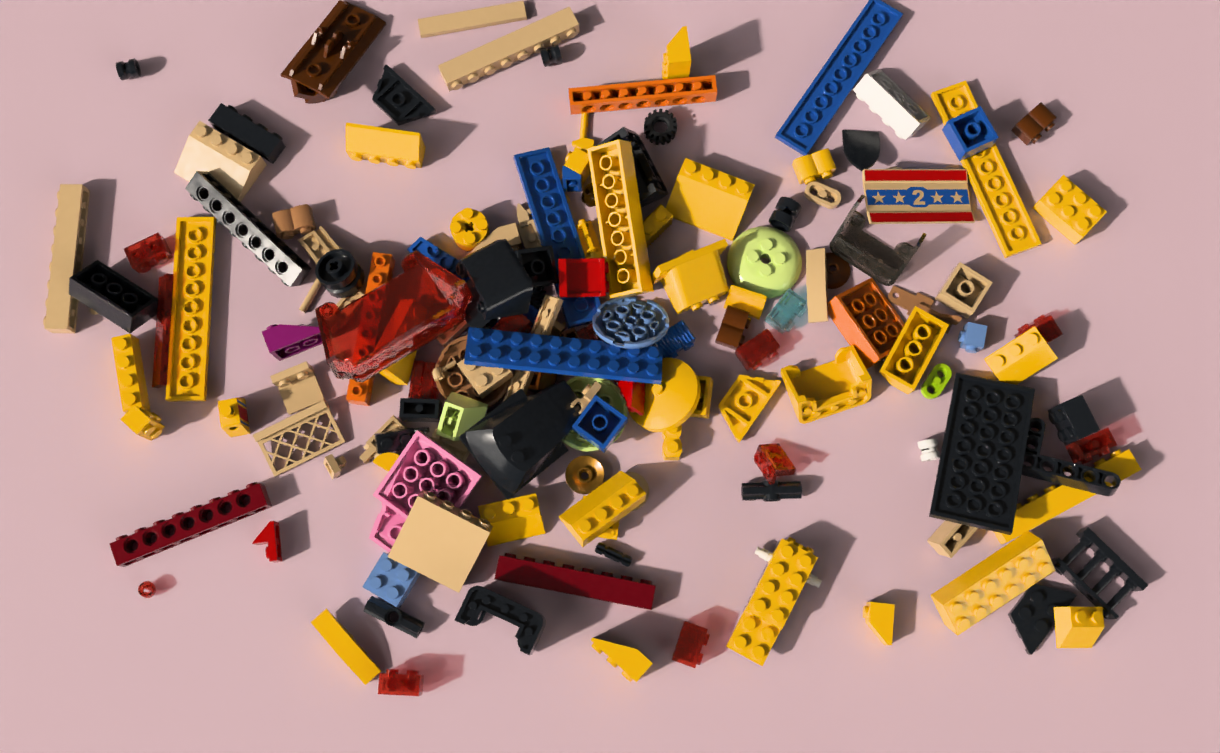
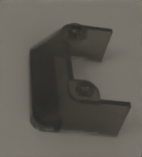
(869, 253)

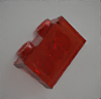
(773, 462)

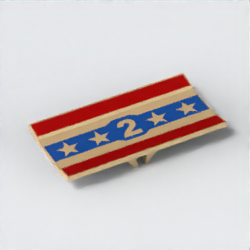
(917, 196)

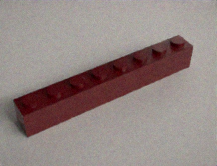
(575, 582)

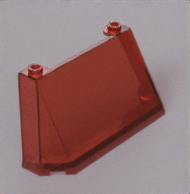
(392, 319)

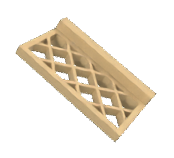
(291, 423)

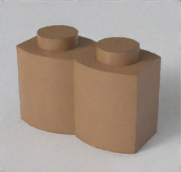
(294, 221)

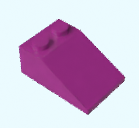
(290, 340)

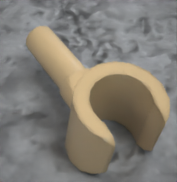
(438, 372)

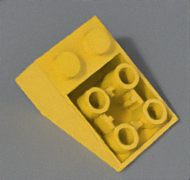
(625, 657)

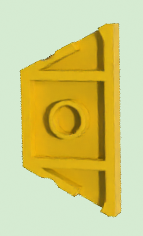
(745, 402)

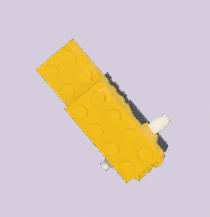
(773, 598)

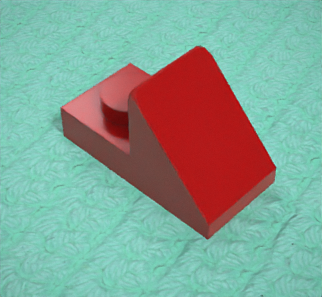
(271, 536)

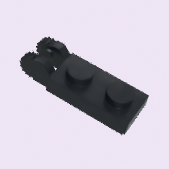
(395, 439)

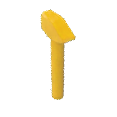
(584, 142)

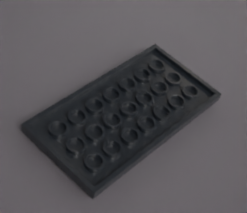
(982, 454)

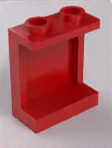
(583, 277)

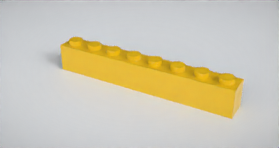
(1061, 498)

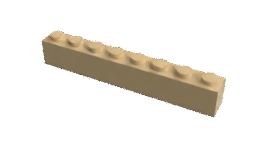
(509, 49)
(66, 257)

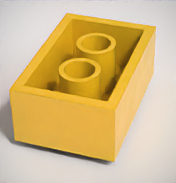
(1069, 209)

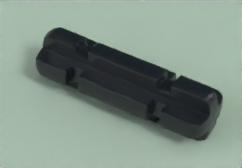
(613, 554)

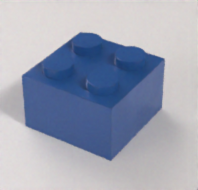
(970, 133)
(599, 423)

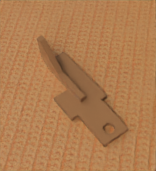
(908, 301)

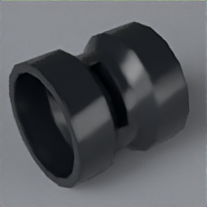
(554, 53)
(128, 69)

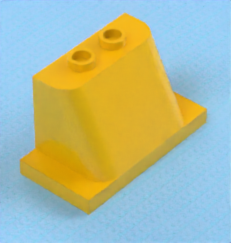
(694, 278)

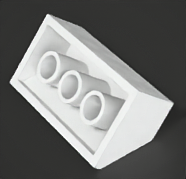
(891, 104)

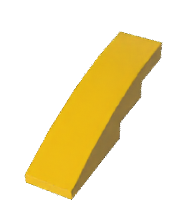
(345, 646)

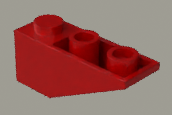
(633, 394)

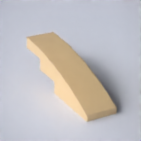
(817, 285)

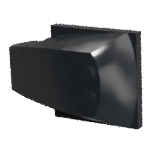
(523, 436)

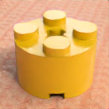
(466, 220)

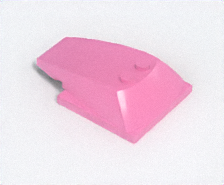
(419, 467)

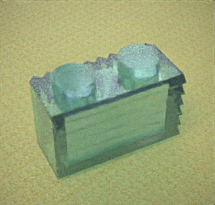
(785, 311)

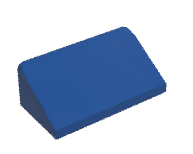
(571, 180)

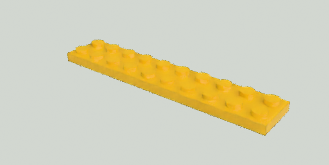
(990, 180)
(191, 309)

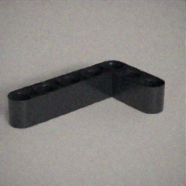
(1059, 466)

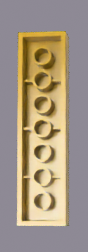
(620, 219)

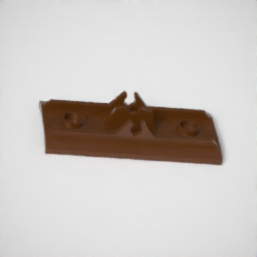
(334, 48)

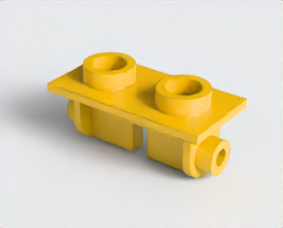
(588, 237)

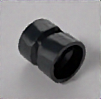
(785, 213)

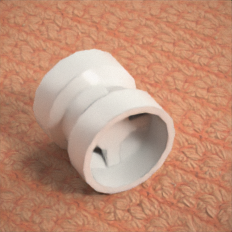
(929, 450)

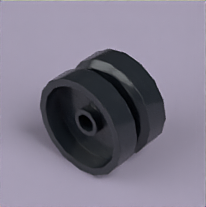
(340, 273)

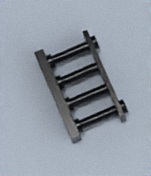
(1116, 565)

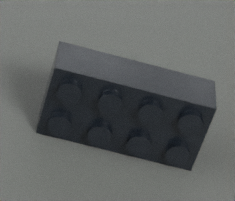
(113, 296)

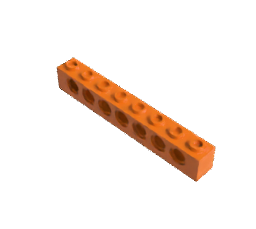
(643, 94)
(380, 272)

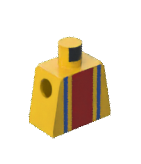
(234, 414)

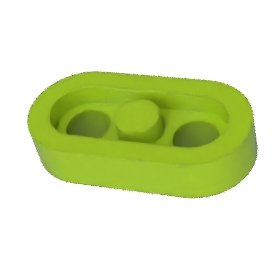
(935, 382)

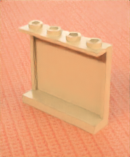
(440, 540)

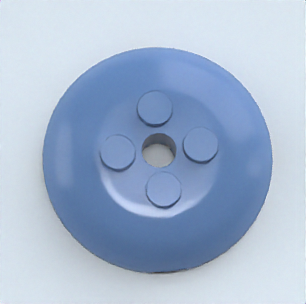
(630, 322)

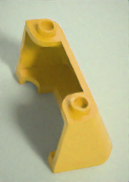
(828, 387)

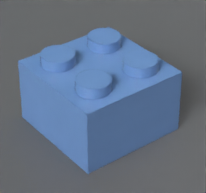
(391, 580)

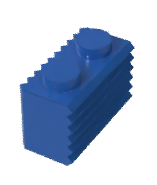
(676, 339)

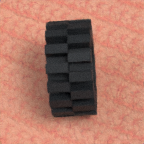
(660, 117)

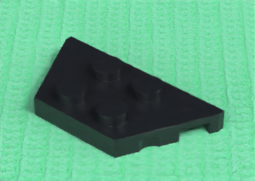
(399, 99)
(1035, 613)

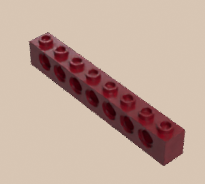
(122, 547)

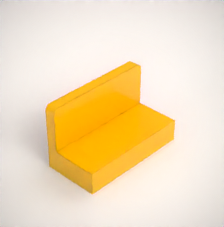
(746, 301)

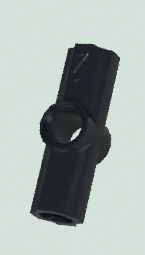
(771, 492)
(382, 611)

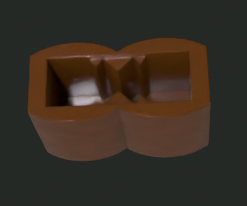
(1034, 123)
(732, 328)

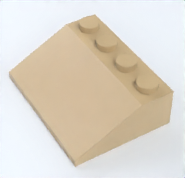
(222, 157)

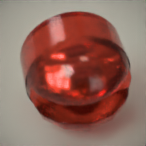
(148, 586)

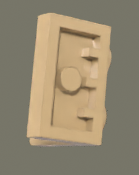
(298, 387)

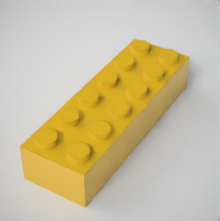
(993, 582)

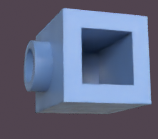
(972, 337)

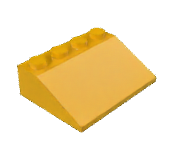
(709, 199)

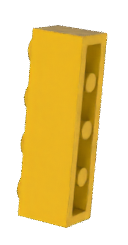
(130, 372)

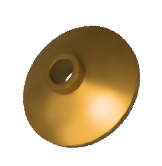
(581, 465)

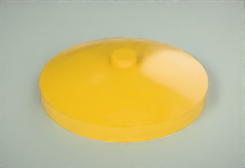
(673, 400)

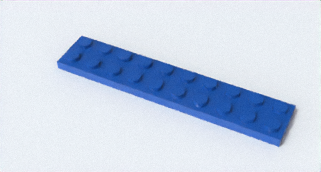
(838, 76)
(554, 224)
(562, 356)

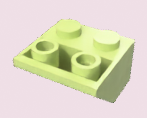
(459, 415)

